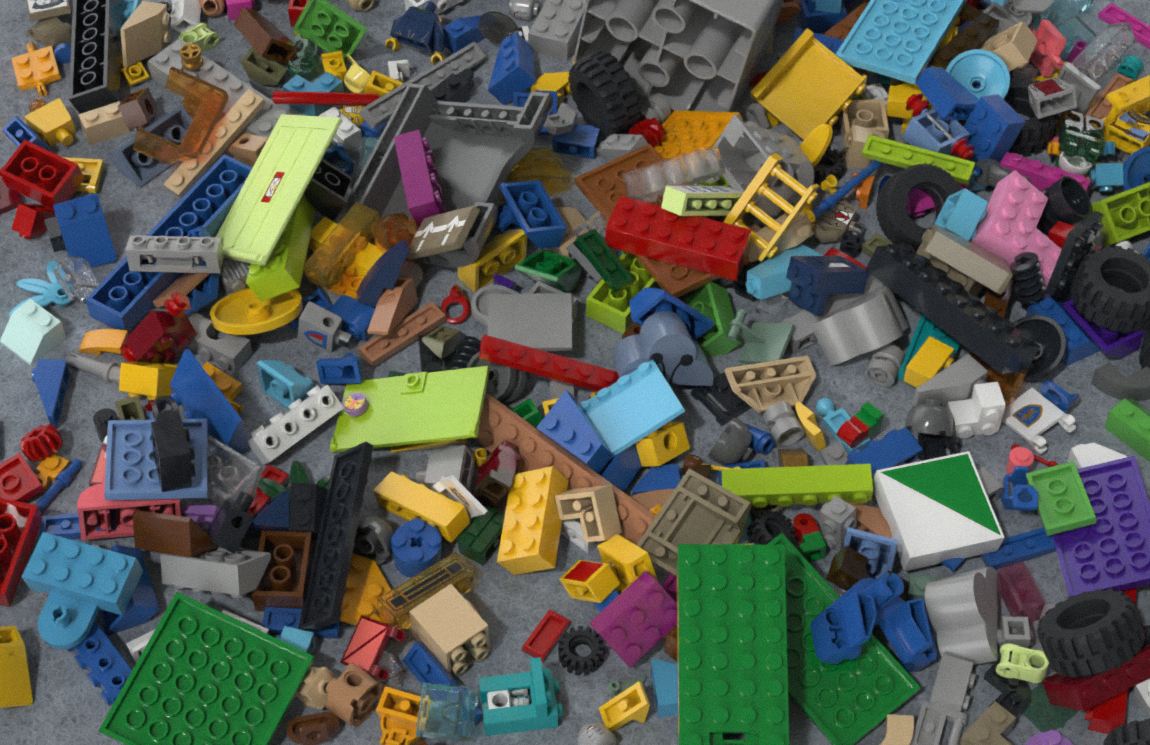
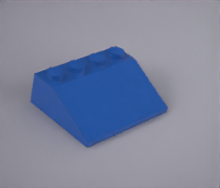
(203, 400)

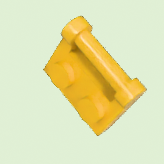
(91, 171)

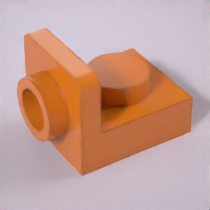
(864, 191)

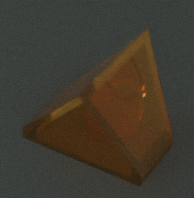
(1009, 383)

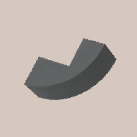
(1114, 384)

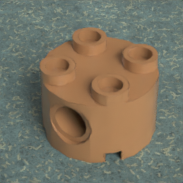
(353, 695)

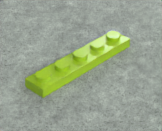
(908, 155)

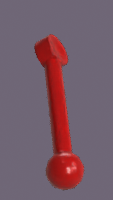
(1039, 459)

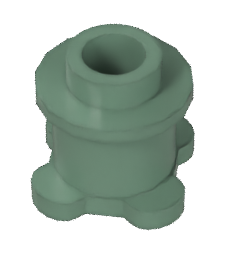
(305, 46)

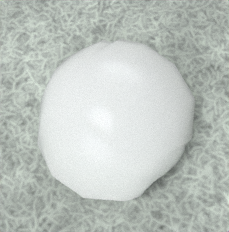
(1074, 164)

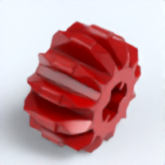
(651, 130)
(41, 443)

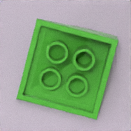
(330, 28)

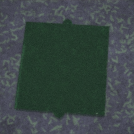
(1046, 716)

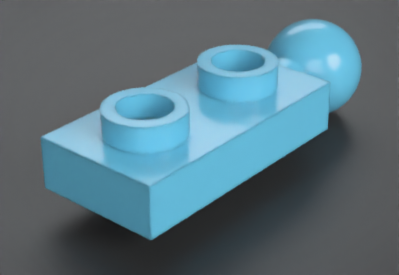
(834, 419)

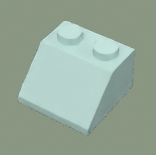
(32, 332)

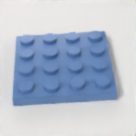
(131, 464)

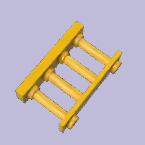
(1130, 97)
(760, 186)

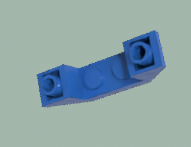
(208, 288)

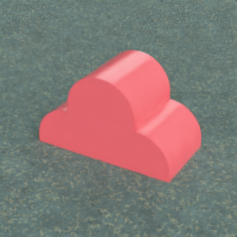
(95, 512)

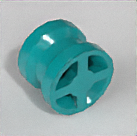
(1131, 67)

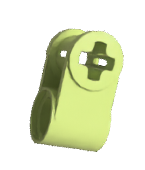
(201, 37)
(1021, 663)

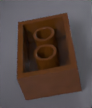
(287, 571)

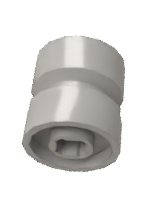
(655, 108)
(884, 365)
(783, 425)

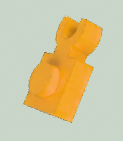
(50, 468)

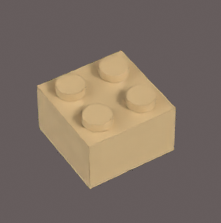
(866, 114)

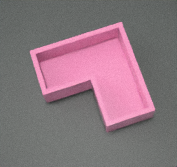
(1012, 224)

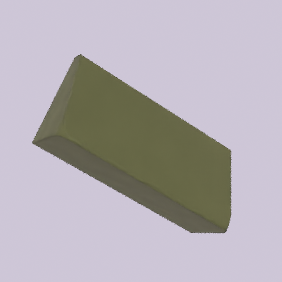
(443, 341)

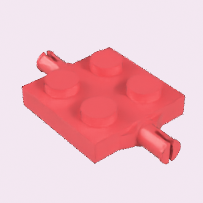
(1048, 48)

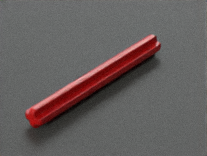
(323, 98)

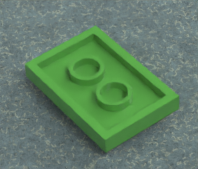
(1061, 498)

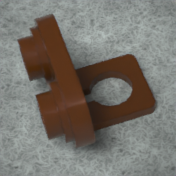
(313, 728)

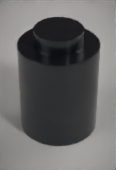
(101, 421)

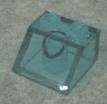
(447, 711)

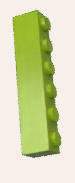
(800, 484)

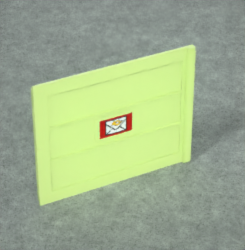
(275, 186)

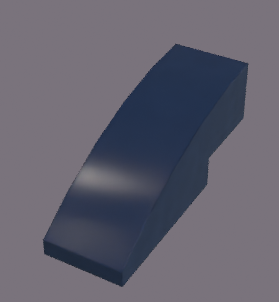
(382, 274)

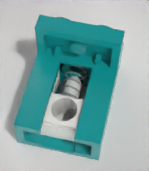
(515, 692)

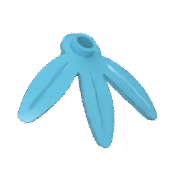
(49, 292)

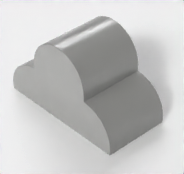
(860, 326)
(965, 614)

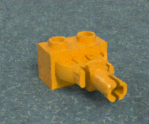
(398, 717)

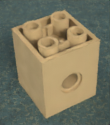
(451, 630)

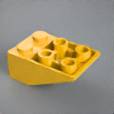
(14, 672)

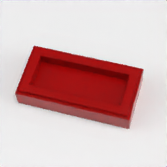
(546, 635)

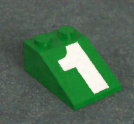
(551, 269)

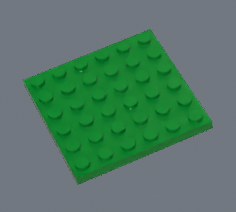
(206, 682)

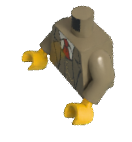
(834, 223)

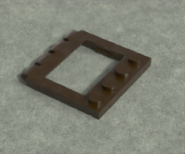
(968, 38)

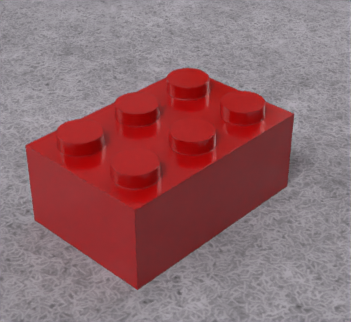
(41, 174)

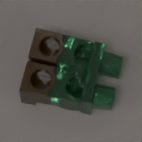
(1079, 136)

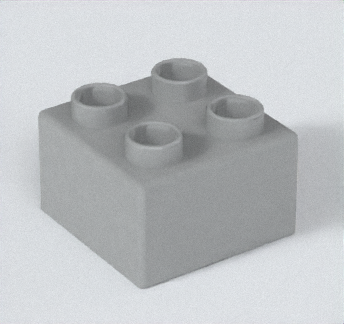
(683, 50)

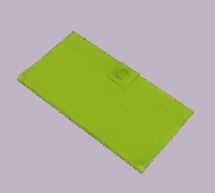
(414, 409)

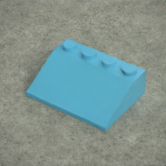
(632, 407)

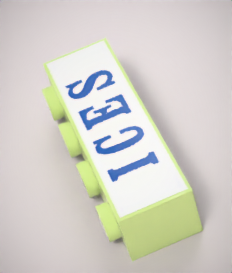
(700, 200)

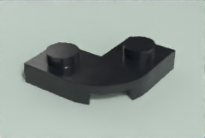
(1014, 692)

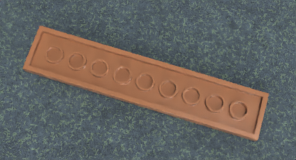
(539, 452)

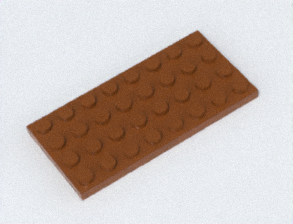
(605, 186)

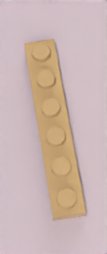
(223, 135)

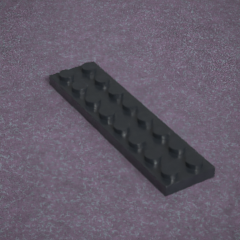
(336, 538)

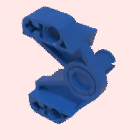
(870, 602)

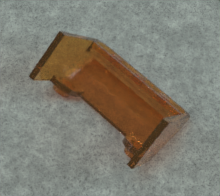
(203, 102)

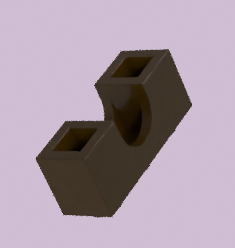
(850, 567)

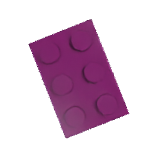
(637, 619)

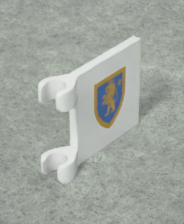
(1033, 415)
(461, 494)

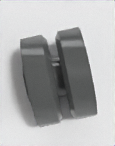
(503, 381)

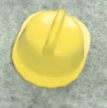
(355, 77)

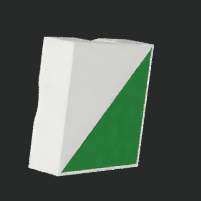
(937, 510)

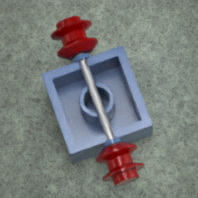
(933, 133)

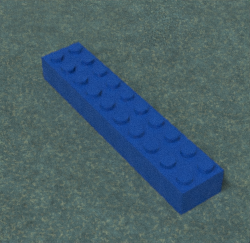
(128, 295)

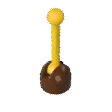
(692, 460)

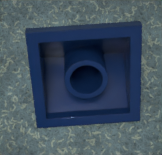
(271, 516)

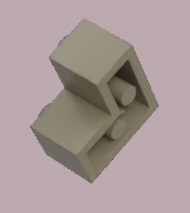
(990, 727)

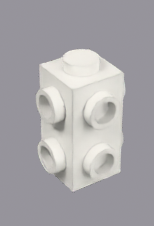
(185, 15)

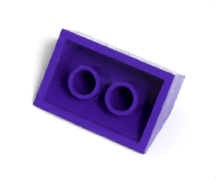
(1112, 343)

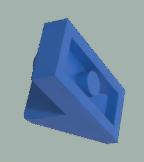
(339, 370)

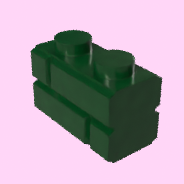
(482, 536)

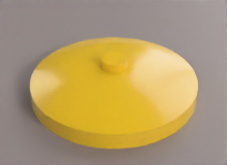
(246, 315)

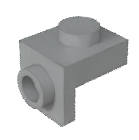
(756, 113)
(562, 121)

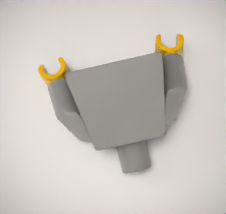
(451, 461)

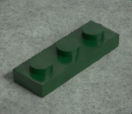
(604, 260)

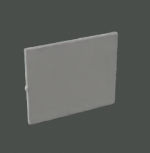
(532, 319)

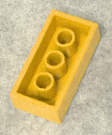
(532, 521)

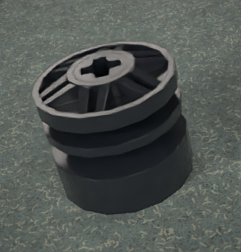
(1065, 203)

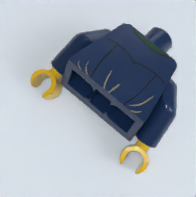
(419, 30)

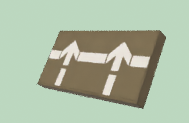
(443, 232)

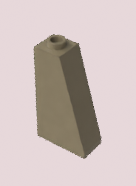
(968, 258)

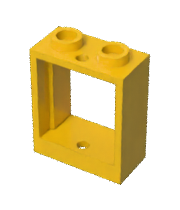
(627, 560)

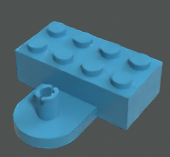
(78, 585)

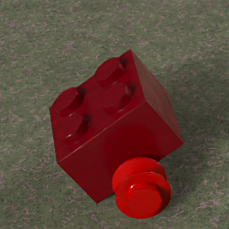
(161, 333)

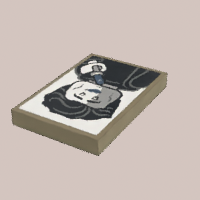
(46, 9)

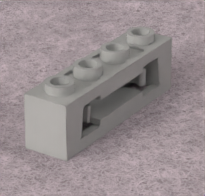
(174, 254)

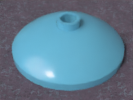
(981, 68)

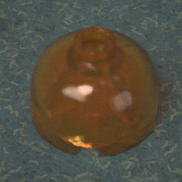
(393, 229)

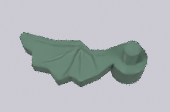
(614, 686)

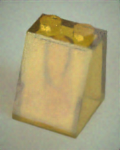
(541, 165)

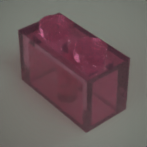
(1019, 592)

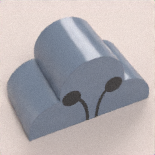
(670, 346)

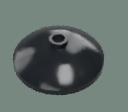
(1052, 344)

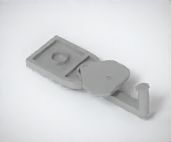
(1015, 12)

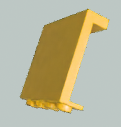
(808, 86)

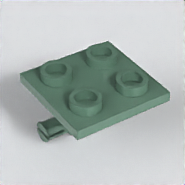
(763, 341)

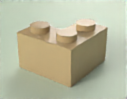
(595, 509)

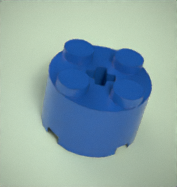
(416, 547)

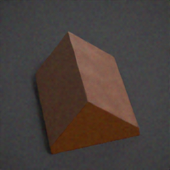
(169, 534)

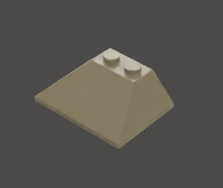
(694, 515)

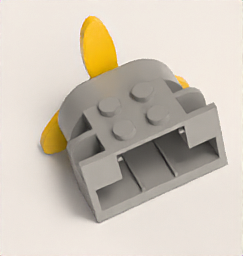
(747, 148)

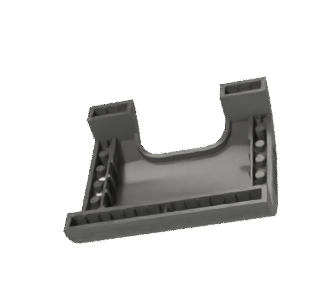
(472, 153)

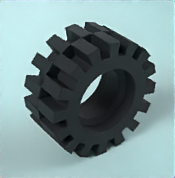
(832, 159)
(771, 522)
(581, 663)

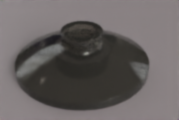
(496, 26)

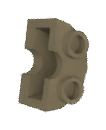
(51, 32)

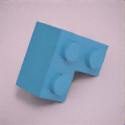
(325, 83)

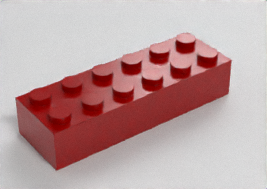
(678, 239)

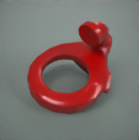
(456, 296)

